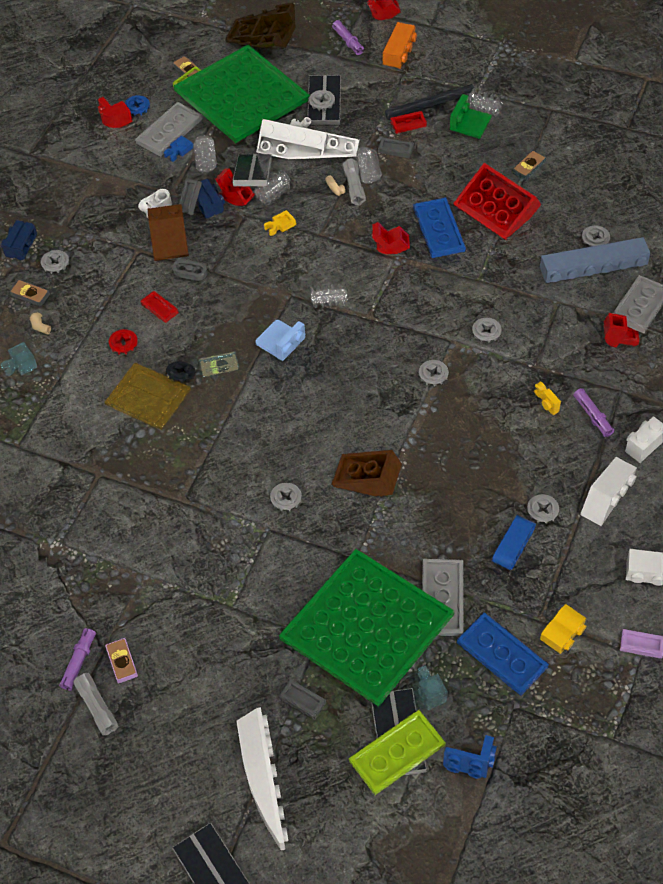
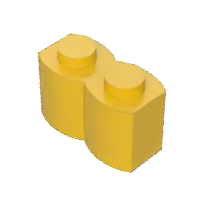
(563, 629)

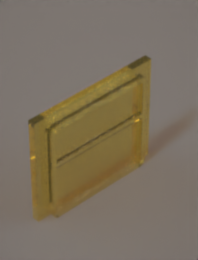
(147, 396)

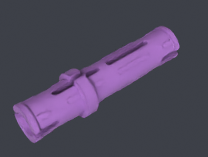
(351, 41)
(597, 417)
(81, 650)

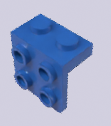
(470, 763)

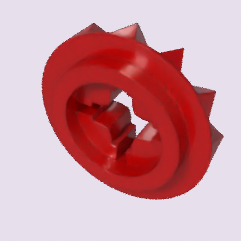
(116, 338)

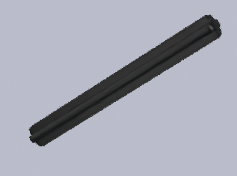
(428, 102)

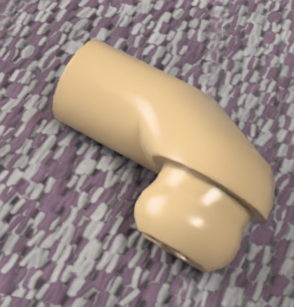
(338, 190)
(37, 324)

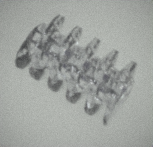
(485, 104)
(204, 154)
(368, 165)
(277, 185)
(328, 295)

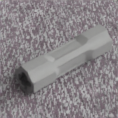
(356, 191)
(102, 715)

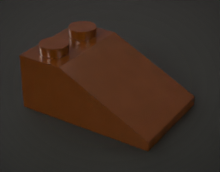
(168, 232)
(368, 472)

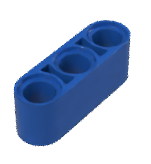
(514, 542)

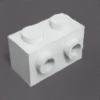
(645, 440)
(644, 567)

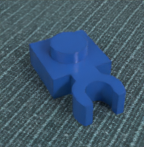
(178, 147)

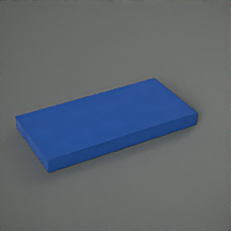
(439, 227)
(502, 653)

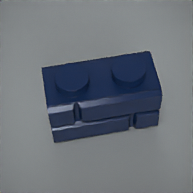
(209, 200)
(19, 240)

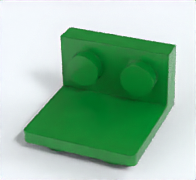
(468, 120)

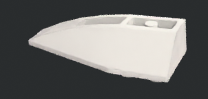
(301, 143)
(256, 750)

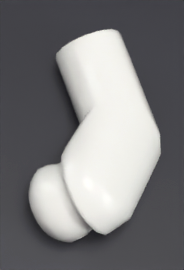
(304, 123)

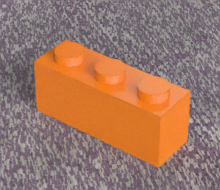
(399, 45)

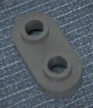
(189, 269)

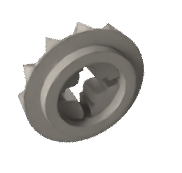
(316, 97)
(591, 232)
(54, 255)
(486, 323)
(429, 367)
(285, 489)
(543, 501)

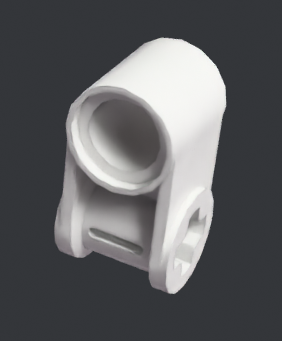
(157, 199)

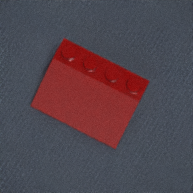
(497, 202)

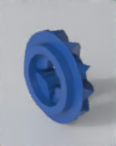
(141, 101)

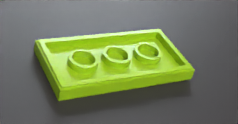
(397, 752)

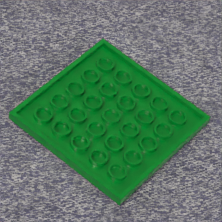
(241, 93)
(367, 626)

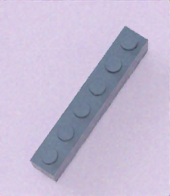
(594, 260)

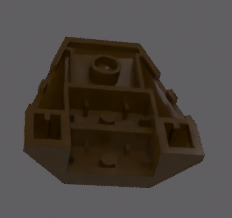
(266, 30)

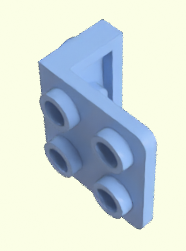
(281, 339)

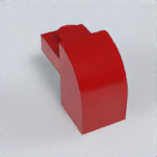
(384, 9)
(115, 115)
(233, 194)
(390, 241)
(617, 331)

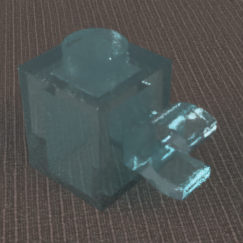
(20, 359)
(431, 689)

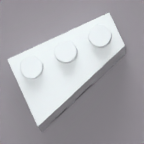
(608, 490)

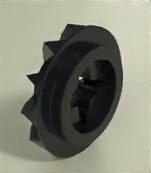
(174, 371)

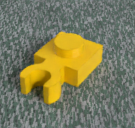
(280, 222)
(549, 399)

